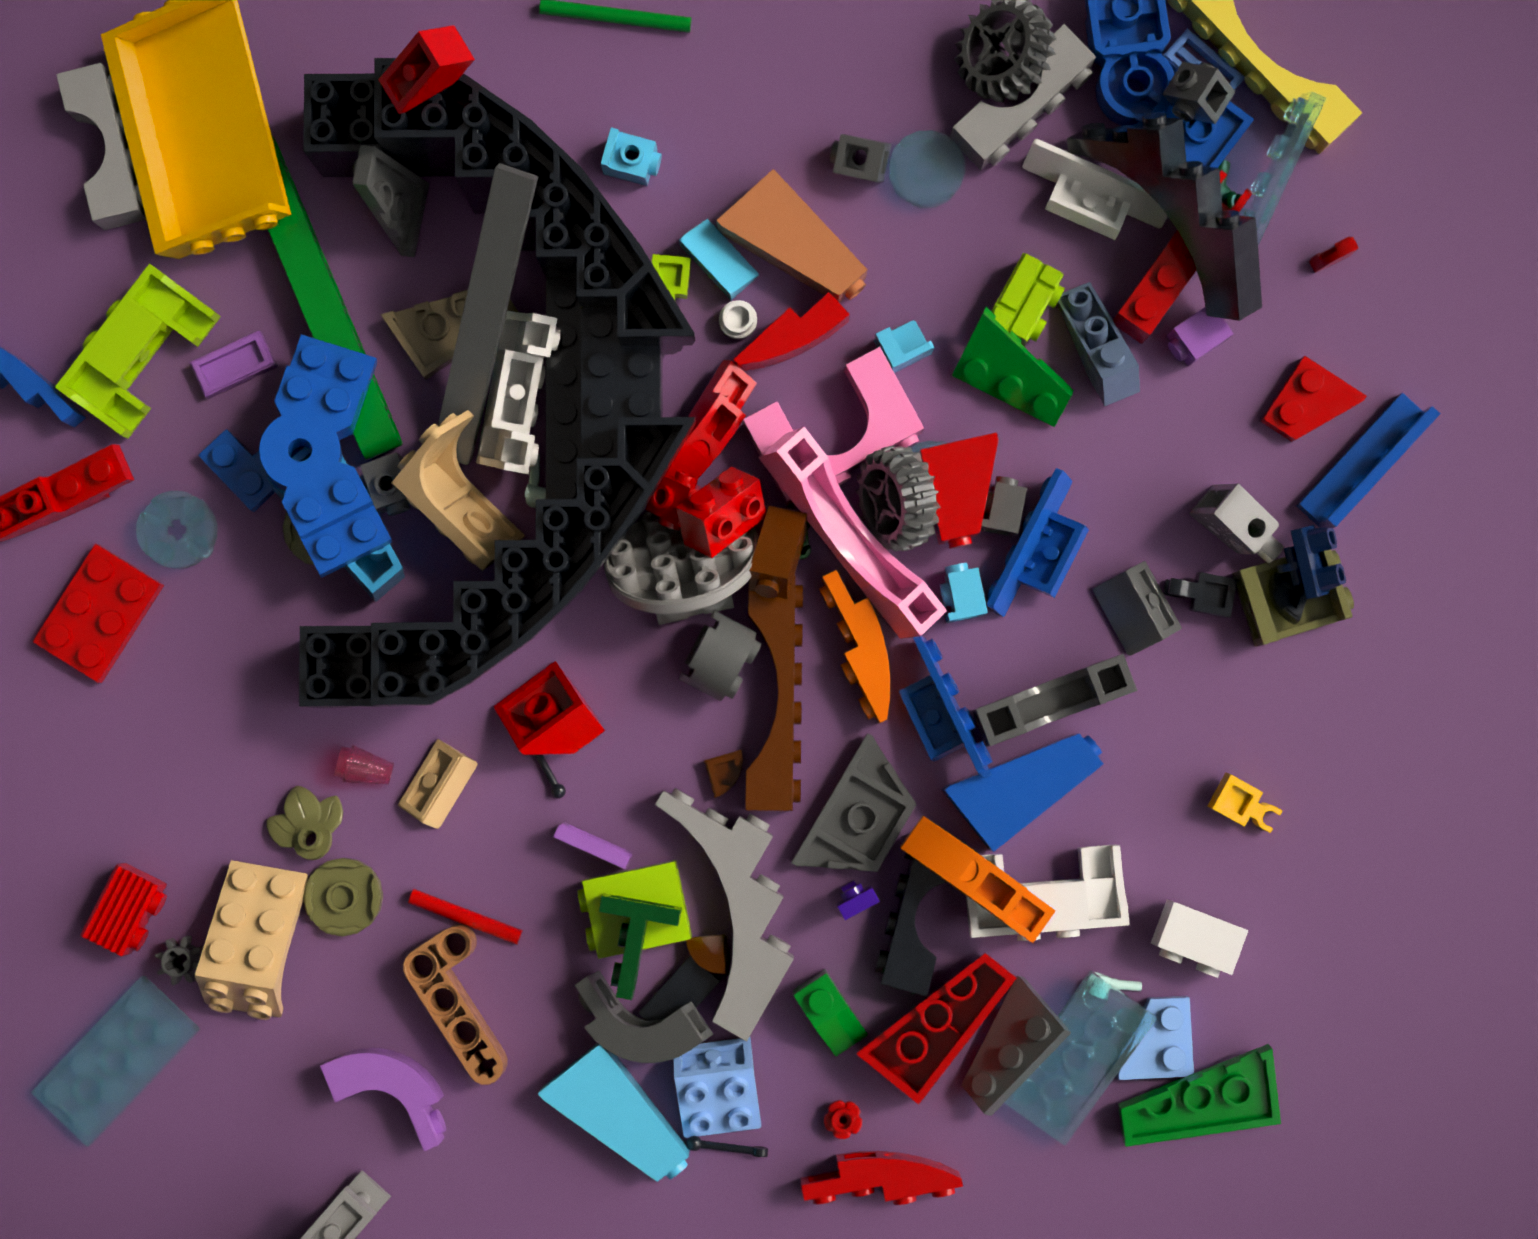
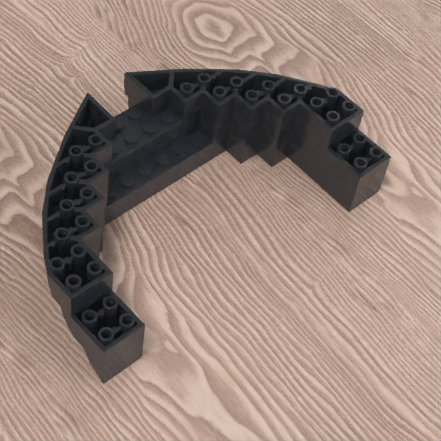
(601, 387)

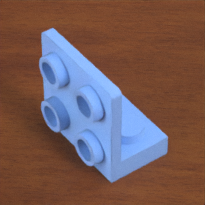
(717, 1088)

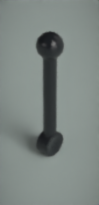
(557, 790)
(695, 1143)

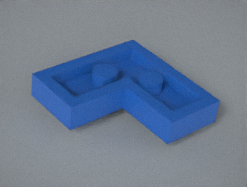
(239, 469)

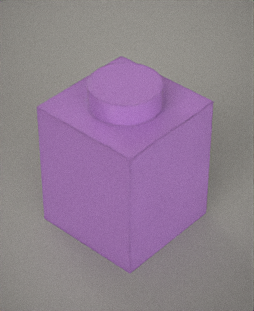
(1197, 337)

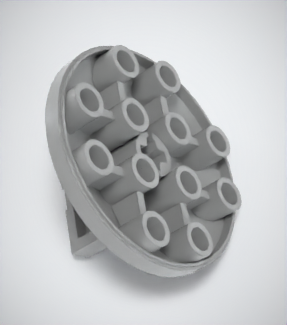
(665, 577)

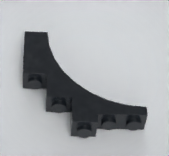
(1190, 194)

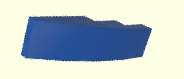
(36, 388)

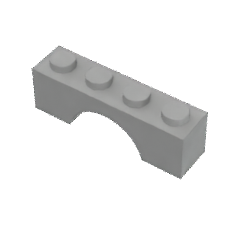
(990, 129)
(113, 190)

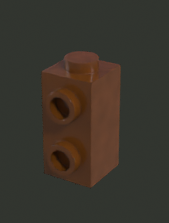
(777, 552)

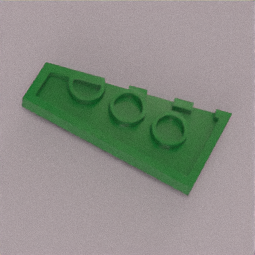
(1211, 1101)

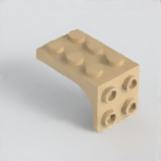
(448, 499)
(250, 940)

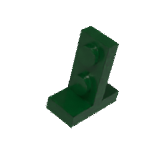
(633, 935)

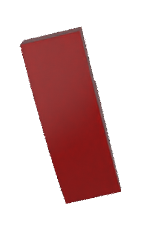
(794, 335)

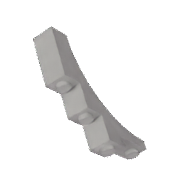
(756, 962)

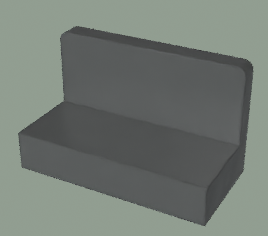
(1137, 608)

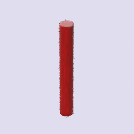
(465, 916)

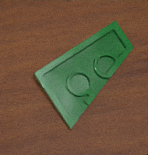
(1008, 371)

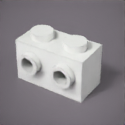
(1198, 937)

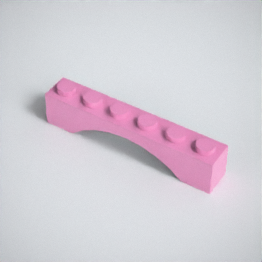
(810, 483)

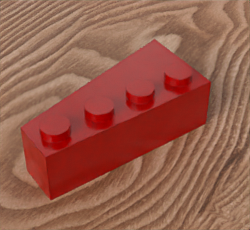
(933, 1033)

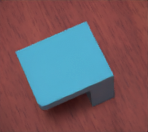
(903, 345)

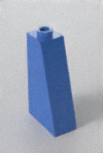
(1023, 787)

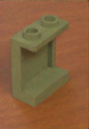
(1263, 619)

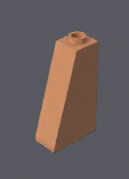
(793, 238)

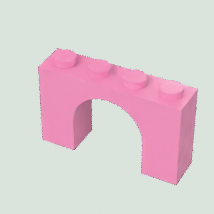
(887, 409)

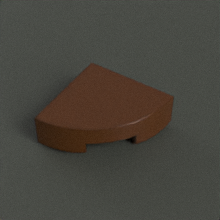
(724, 771)
(710, 953)

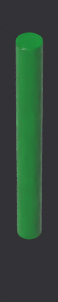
(615, 15)

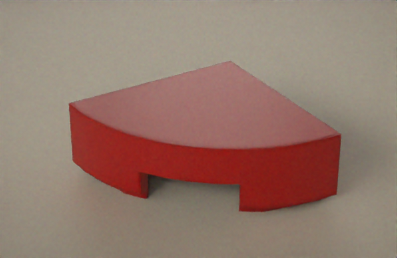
(1341, 251)

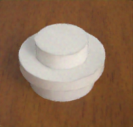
(738, 319)

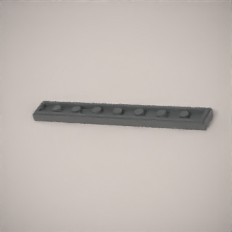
(487, 300)

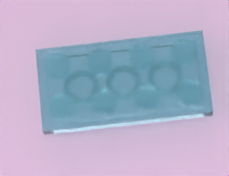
(1284, 154)
(115, 1060)
(1074, 1077)

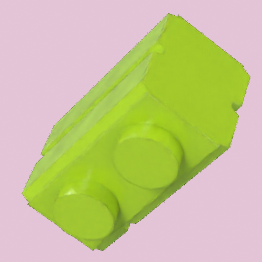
(1027, 296)

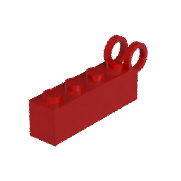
(1162, 283)

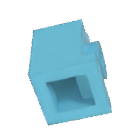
(618, 166)
(963, 593)

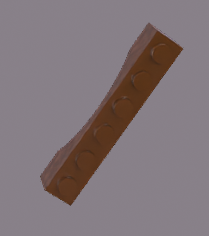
(770, 776)

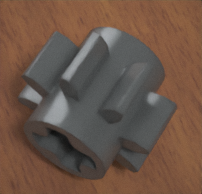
(173, 953)

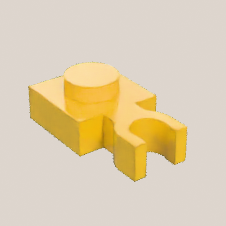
(1240, 802)

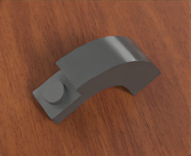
(635, 1037)

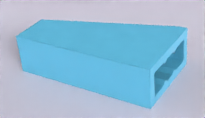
(614, 1108)

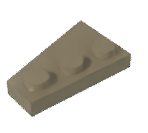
(430, 331)

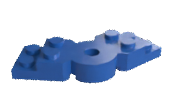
(1129, 46)
(322, 496)

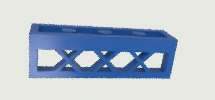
(1366, 462)

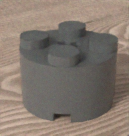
(719, 657)

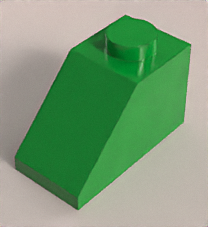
(829, 1012)

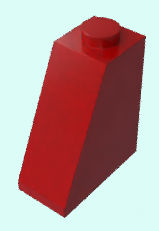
(963, 483)

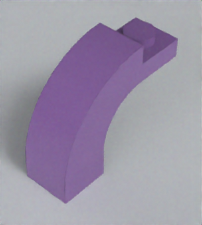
(395, 1075)

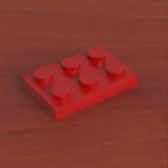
(98, 613)

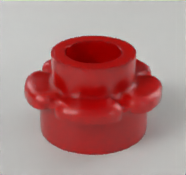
(850, 1111)

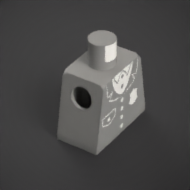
(1238, 521)

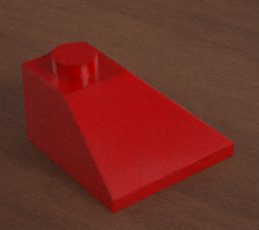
(548, 715)

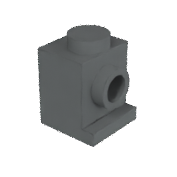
(844, 162)
(1004, 507)

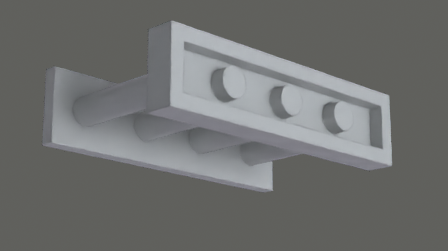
(350, 1210)

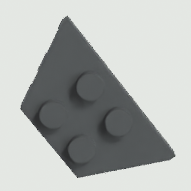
(859, 816)

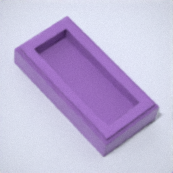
(233, 364)
(593, 845)

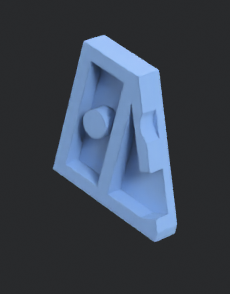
(1167, 1046)

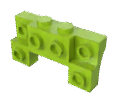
(126, 345)

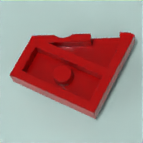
(1309, 400)

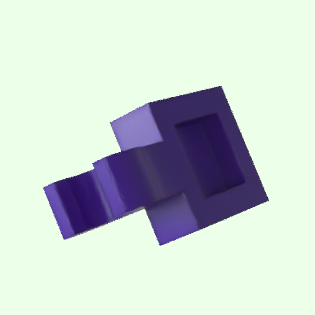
(856, 899)

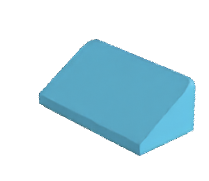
(718, 259)

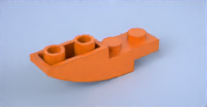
(869, 660)
(977, 879)

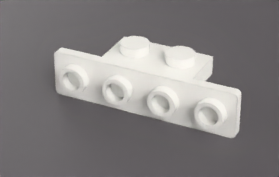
(1090, 192)

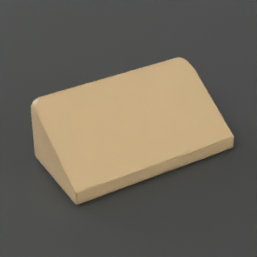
(437, 784)

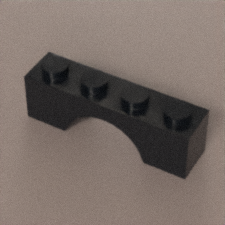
(907, 961)

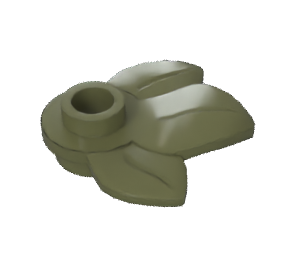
(304, 817)

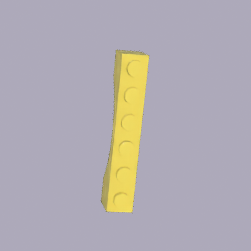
(1221, 25)

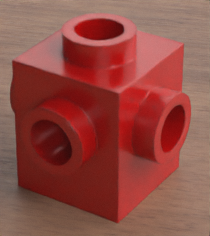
(669, 494)

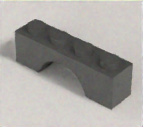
(1054, 700)

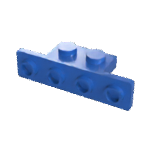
(1043, 550)
(937, 714)

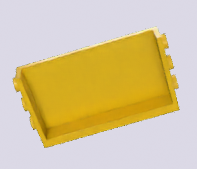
(195, 125)

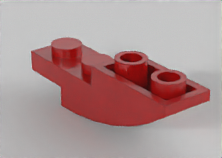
(716, 417)
(63, 493)
(898, 1173)

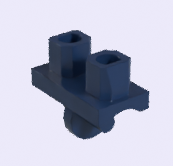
(1306, 562)

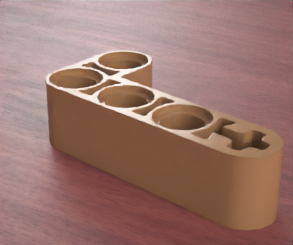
(463, 1007)

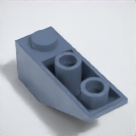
(1099, 345)

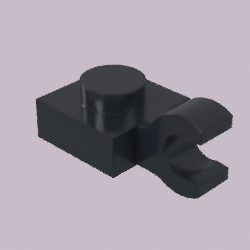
(1208, 593)

